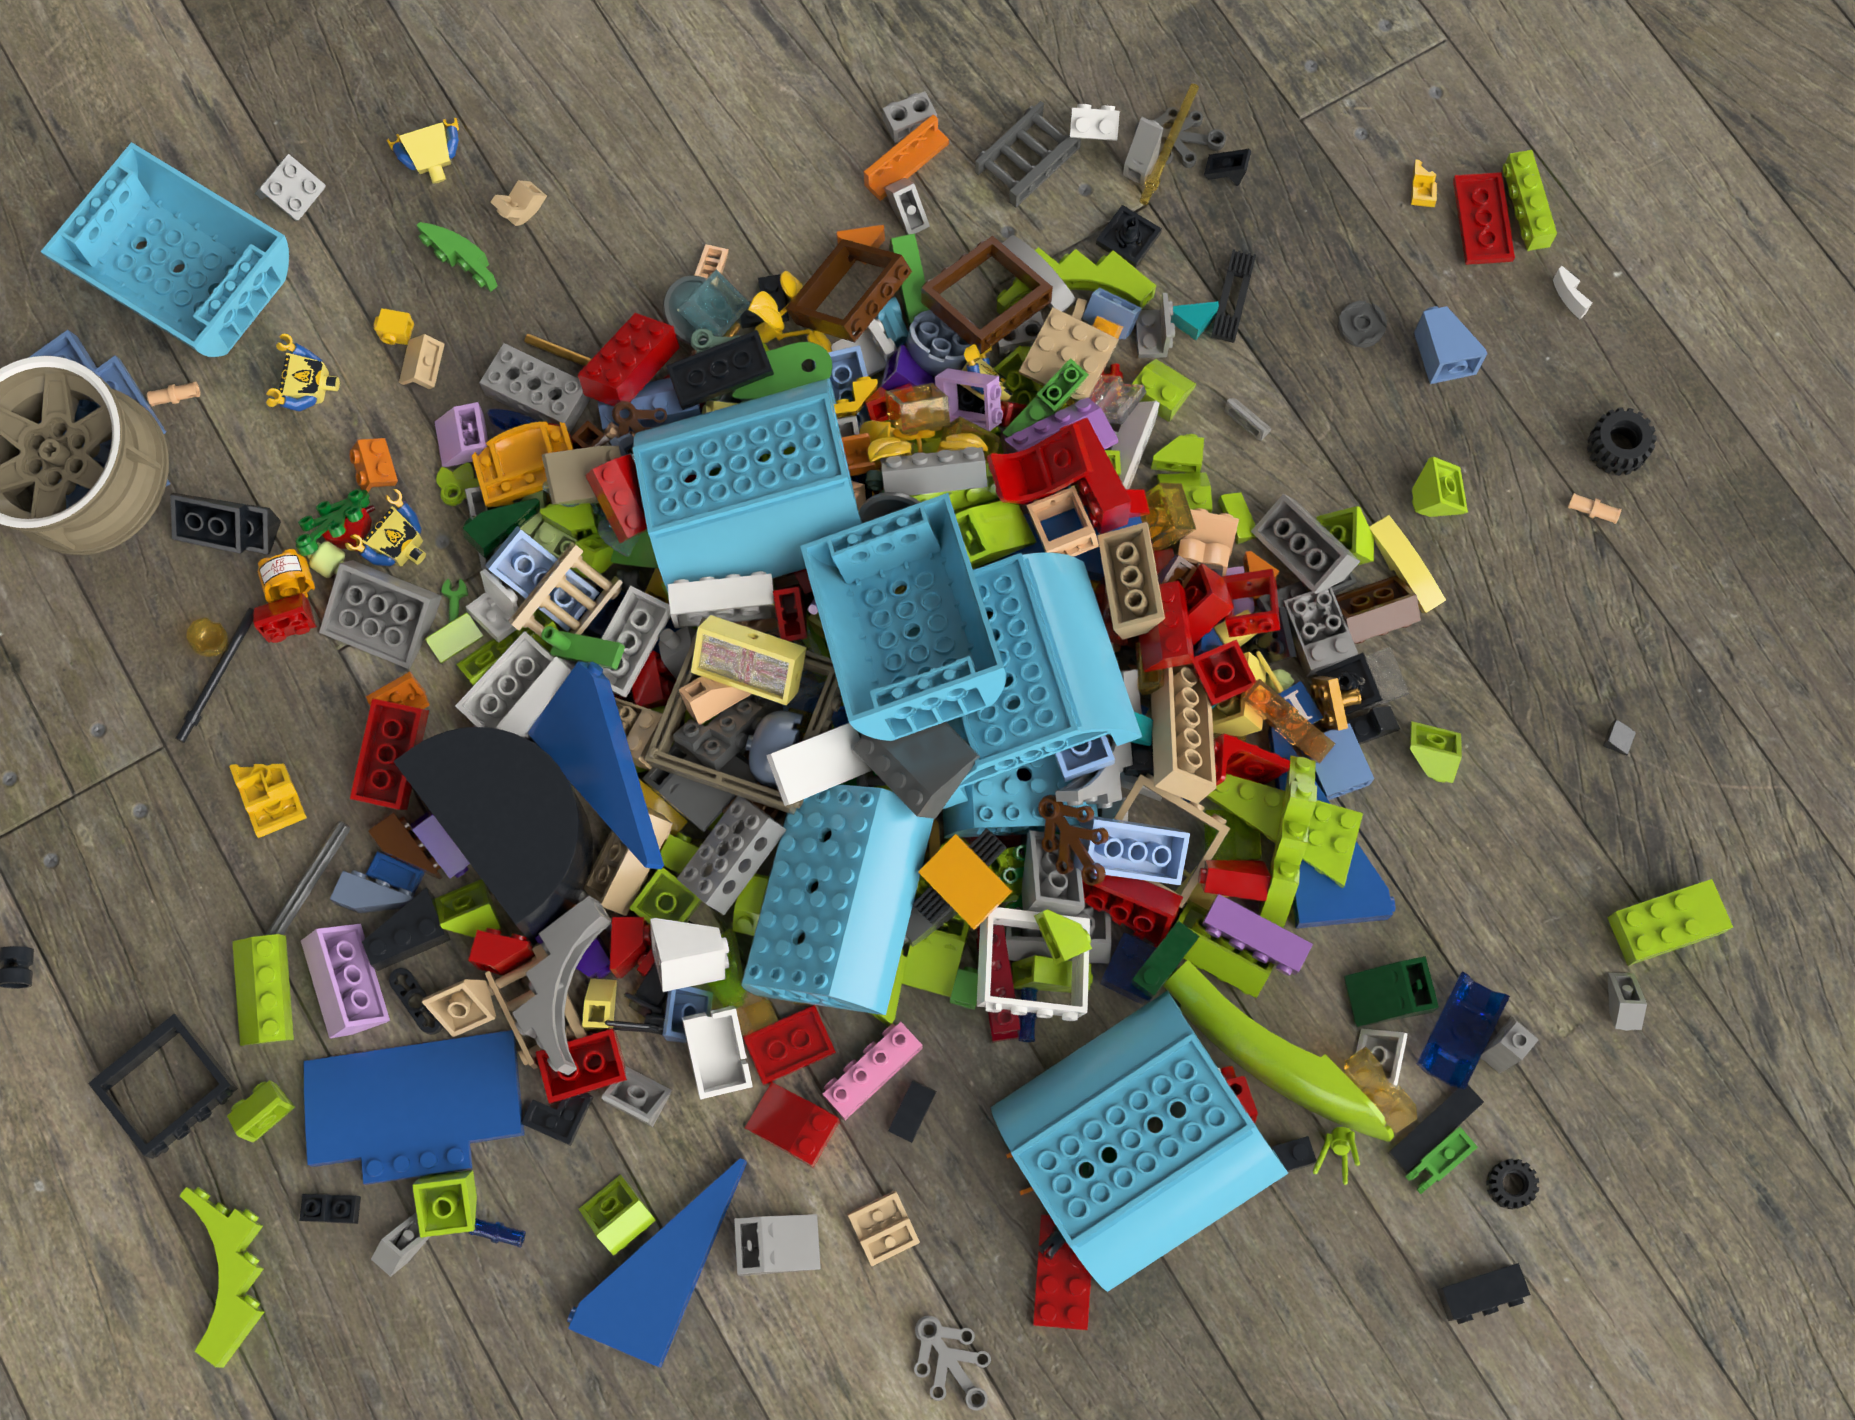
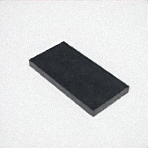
(719, 370)

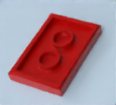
(789, 1045)

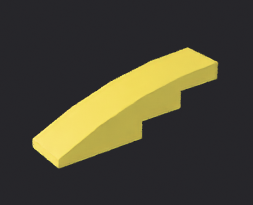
(1406, 562)

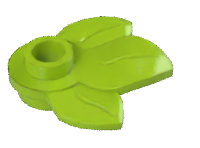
(457, 482)

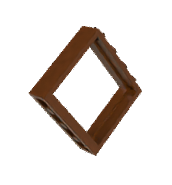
(828, 275)
(1008, 320)

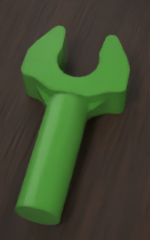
(454, 597)

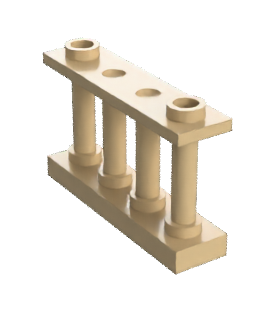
(556, 578)
(527, 1054)

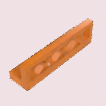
(905, 157)

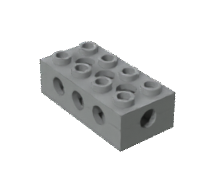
(516, 376)
(731, 854)

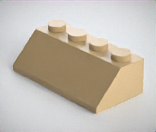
(1131, 580)
(619, 873)

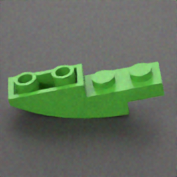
(457, 249)
(1050, 397)

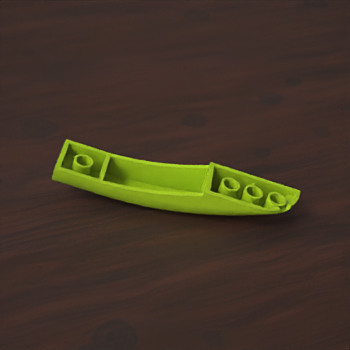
(1285, 1068)

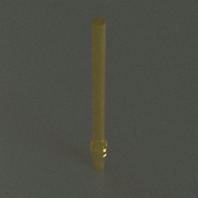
(1153, 180)

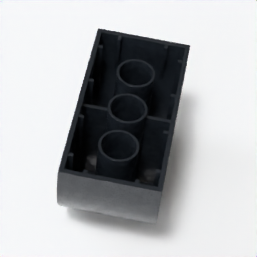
(508, 817)

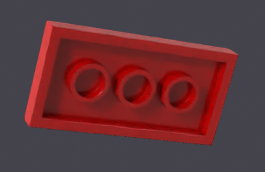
(1483, 218)
(1061, 1286)

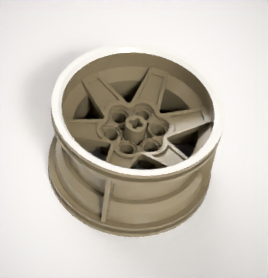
(119, 495)

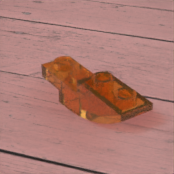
(1287, 721)

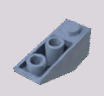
(366, 896)

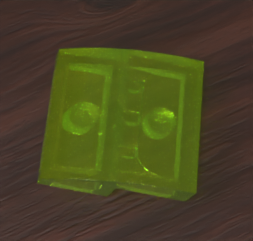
(1239, 843)

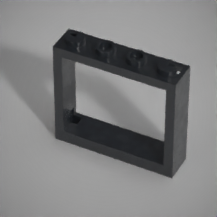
(137, 1055)

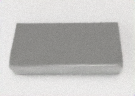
(1246, 419)

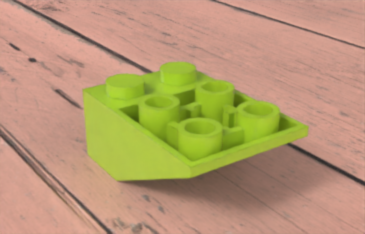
(993, 531)
(936, 959)

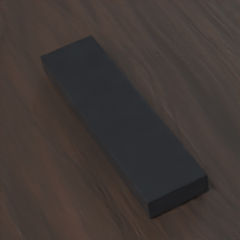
(1435, 1128)

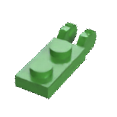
(1443, 1158)

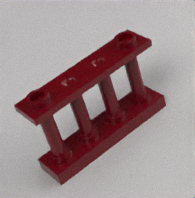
(1003, 1024)

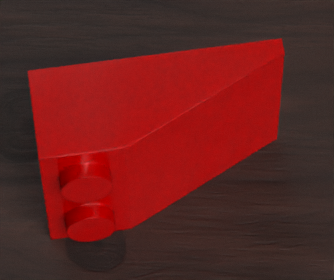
(793, 1124)

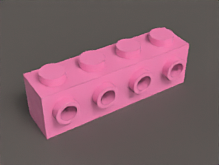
(872, 1070)

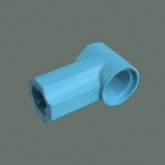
(893, 323)

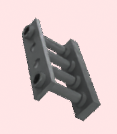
(1034, 174)

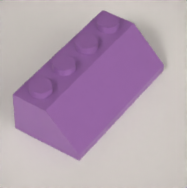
(1045, 428)
(1257, 935)

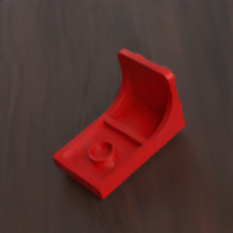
(1041, 468)
(1246, 761)

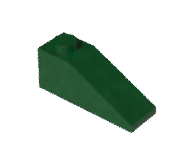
(495, 525)
(1164, 960)

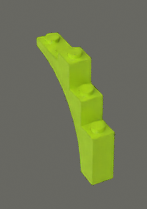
(1080, 273)
(1291, 840)
(233, 1312)

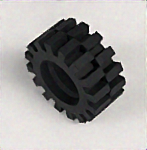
(1497, 1189)

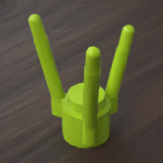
(1341, 1141)

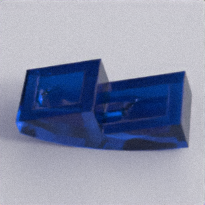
(508, 419)

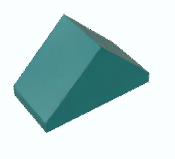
(1194, 317)

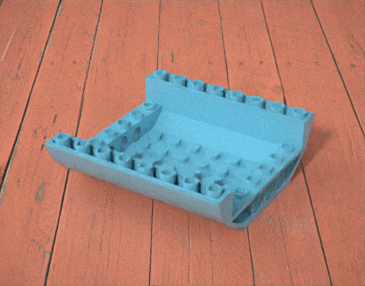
(753, 510)
(1059, 665)
(1161, 1182)

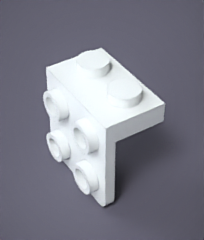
(1094, 123)
(874, 347)
(494, 607)

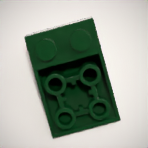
(1391, 992)

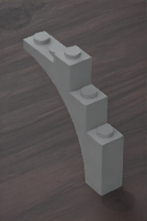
(1104, 785)
(549, 980)

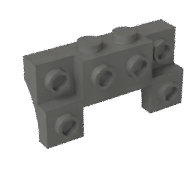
(726, 733)

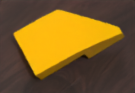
(1423, 186)

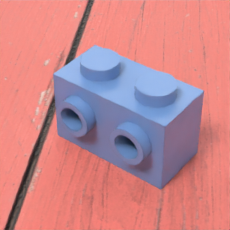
(1112, 308)

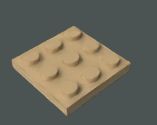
(1068, 338)

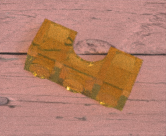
(1369, 1077)

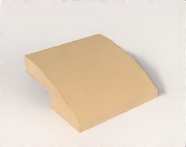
(883, 1228)

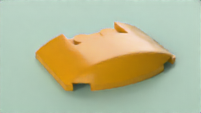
(514, 462)

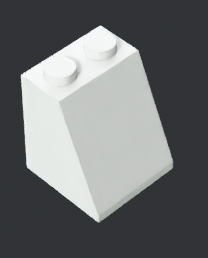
(687, 953)

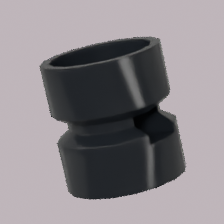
(16, 976)

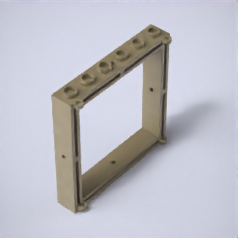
(675, 709)

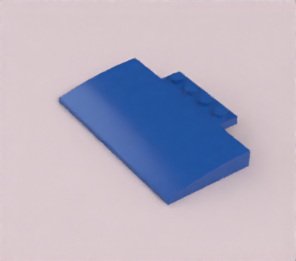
(412, 1105)

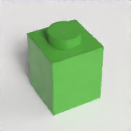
(965, 988)

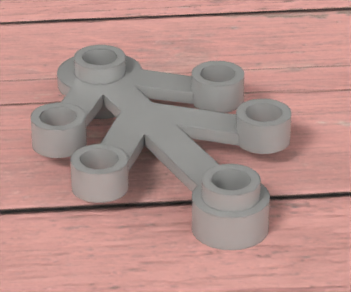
(948, 1359)

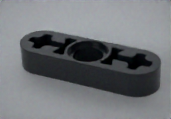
(400, 990)

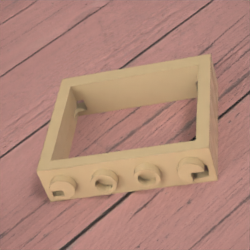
(1192, 808)

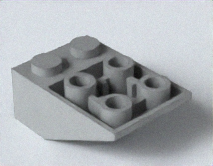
(1319, 630)
(777, 1244)

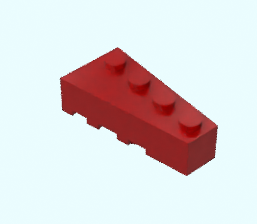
(1136, 904)

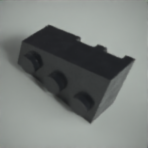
(406, 933)

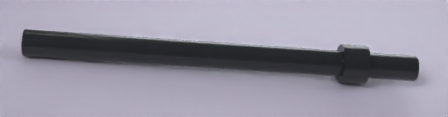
(193, 717)

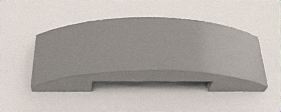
(1061, 295)

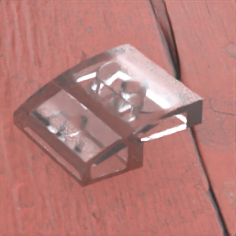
(1116, 398)
(1387, 676)

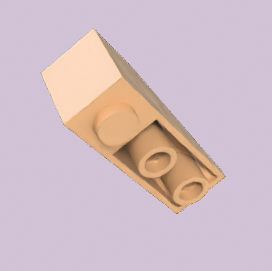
(708, 698)

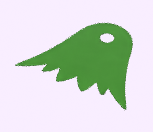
(788, 371)

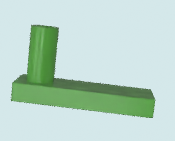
(583, 648)

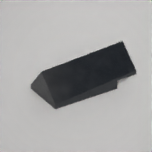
(223, 524)

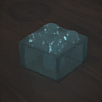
(714, 305)

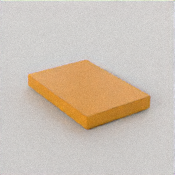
(965, 881)

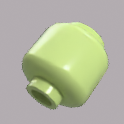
(326, 559)

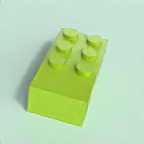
(1670, 922)

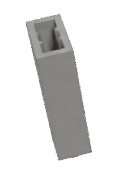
(1509, 1046)

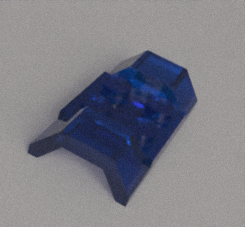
(1462, 1032)

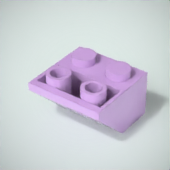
(461, 434)

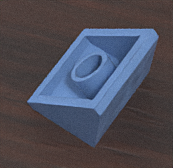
(684, 1003)

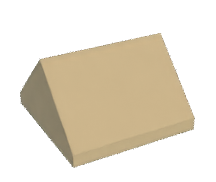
(462, 1006)

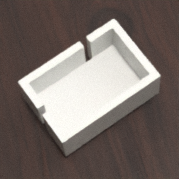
(715, 1052)

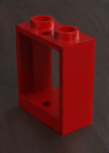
(1262, 583)

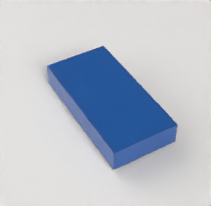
(395, 872)

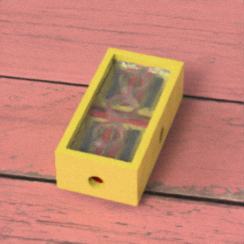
(748, 660)

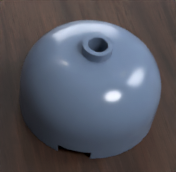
(935, 344)
(772, 734)

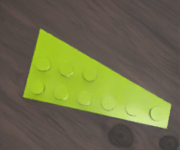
(1330, 830)

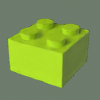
(665, 899)

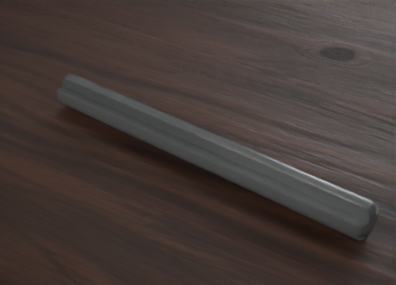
(309, 879)

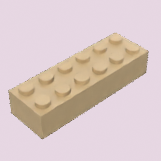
(1183, 736)

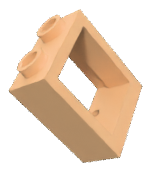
(1072, 543)

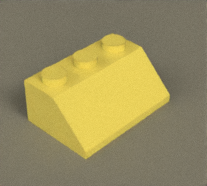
(1234, 714)

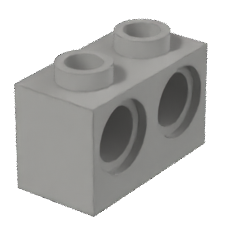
(907, 112)
(1020, 335)

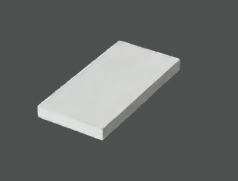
(817, 764)

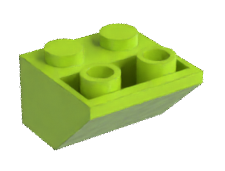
(574, 521)

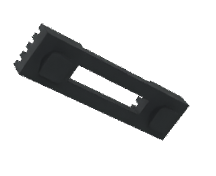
(1241, 266)
(931, 903)

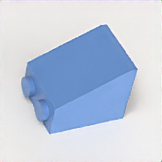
(1447, 346)

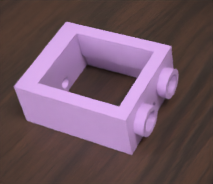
(947, 383)

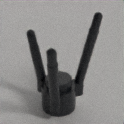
(653, 1022)

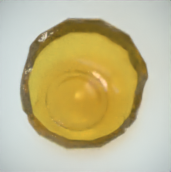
(206, 637)

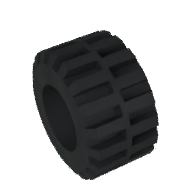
(1629, 425)

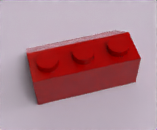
(619, 496)
(1170, 641)
(597, 1064)

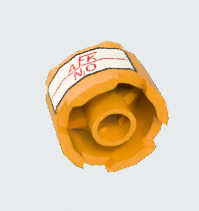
(285, 575)

